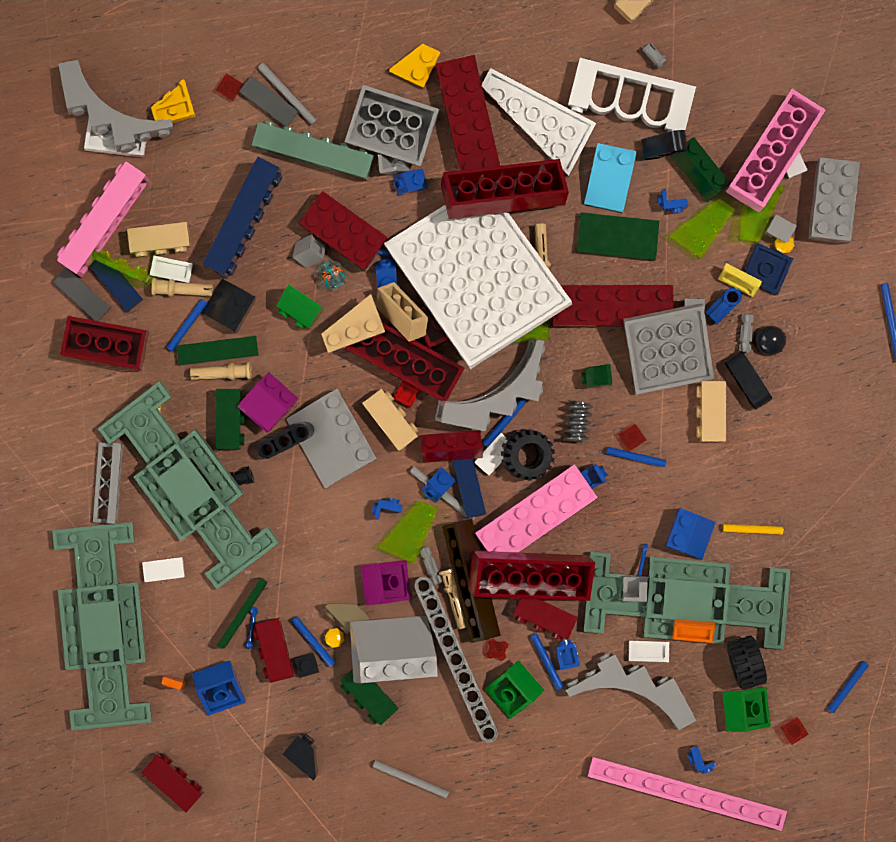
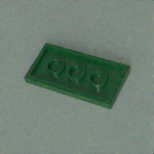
(618, 236)

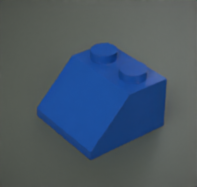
(690, 533)
(218, 687)

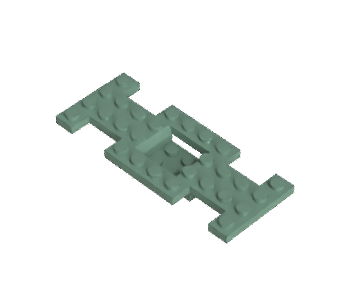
(180, 489)
(693, 600)
(94, 627)

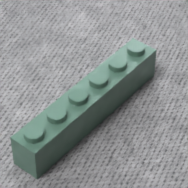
(313, 151)

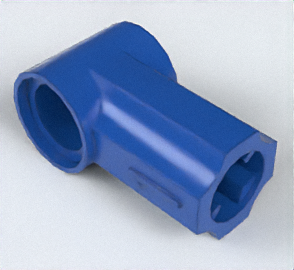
(723, 306)

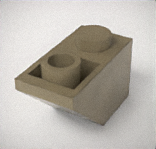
(345, 614)

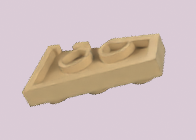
(355, 326)

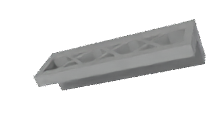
(115, 481)

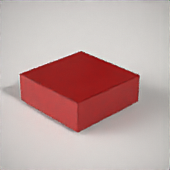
(406, 394)

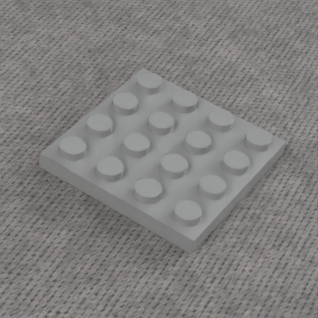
(668, 348)

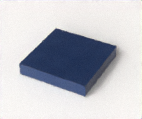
(768, 267)

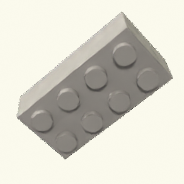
(833, 200)

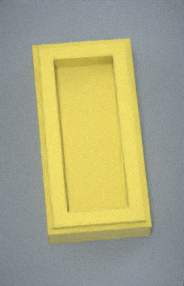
(739, 280)

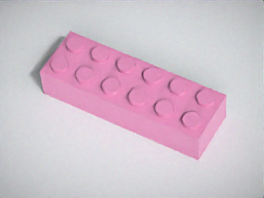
(775, 151)
(103, 219)
(538, 513)

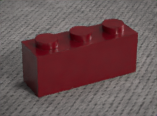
(451, 446)
(545, 617)
(273, 650)
(173, 781)

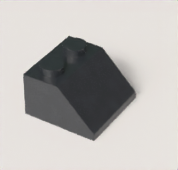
(229, 305)
(303, 755)

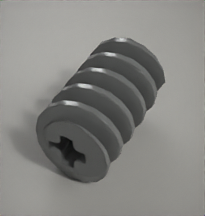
(578, 421)

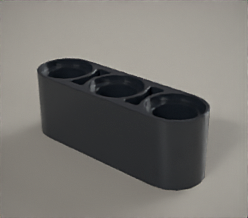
(664, 145)
(748, 380)
(294, 438)

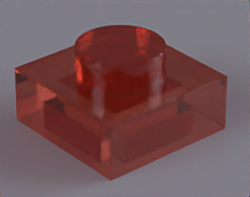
(229, 87)
(632, 437)
(794, 730)

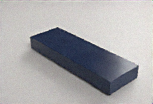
(117, 285)
(469, 488)

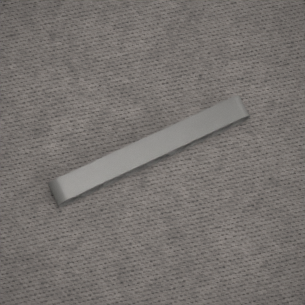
(455, 648)

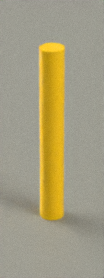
(753, 529)

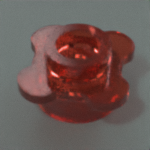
(502, 648)

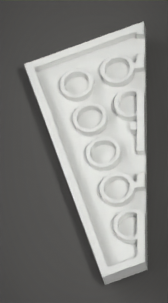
(550, 125)

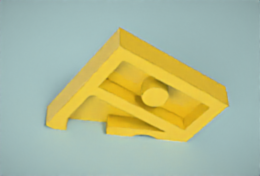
(417, 65)
(174, 105)

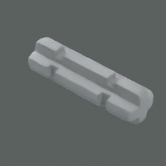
(746, 333)
(430, 565)

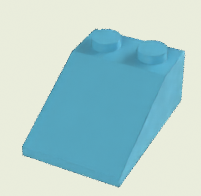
(610, 177)

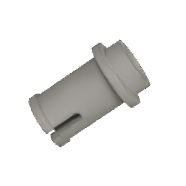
(654, 55)

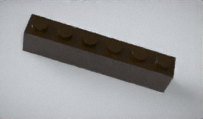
(477, 611)

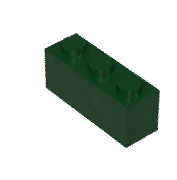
(701, 170)
(229, 419)
(370, 697)

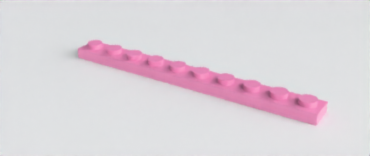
(687, 793)

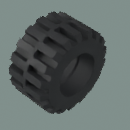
(543, 458)
(747, 662)

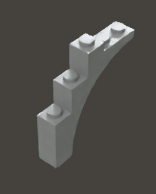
(125, 129)
(502, 400)
(611, 675)

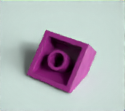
(268, 402)
(385, 582)

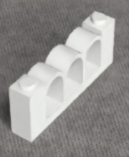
(584, 81)

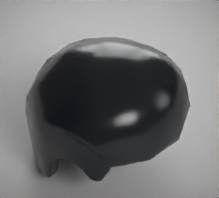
(769, 340)

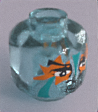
(332, 275)

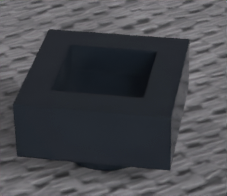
(306, 665)

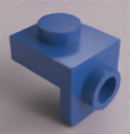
(410, 181)
(675, 206)
(385, 272)
(594, 475)
(438, 485)
(390, 504)
(567, 655)
(695, 758)

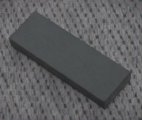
(269, 101)
(81, 294)

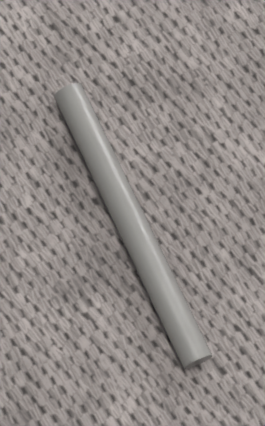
(287, 94)
(446, 496)
(410, 779)

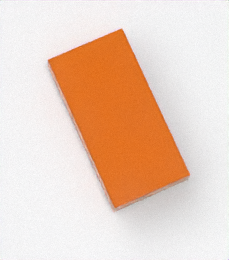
(693, 630)
(173, 682)

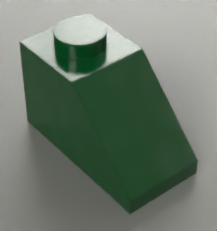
(597, 376)

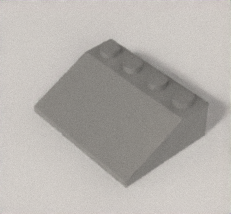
(392, 125)
(337, 441)
(392, 649)

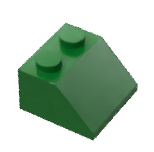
(299, 307)
(514, 689)
(746, 709)

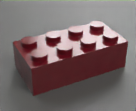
(343, 231)
(104, 343)

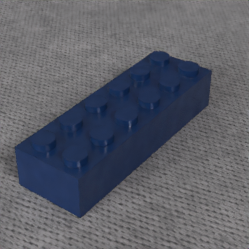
(243, 217)

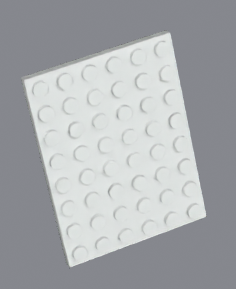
(478, 280)

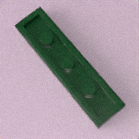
(217, 350)
(239, 618)

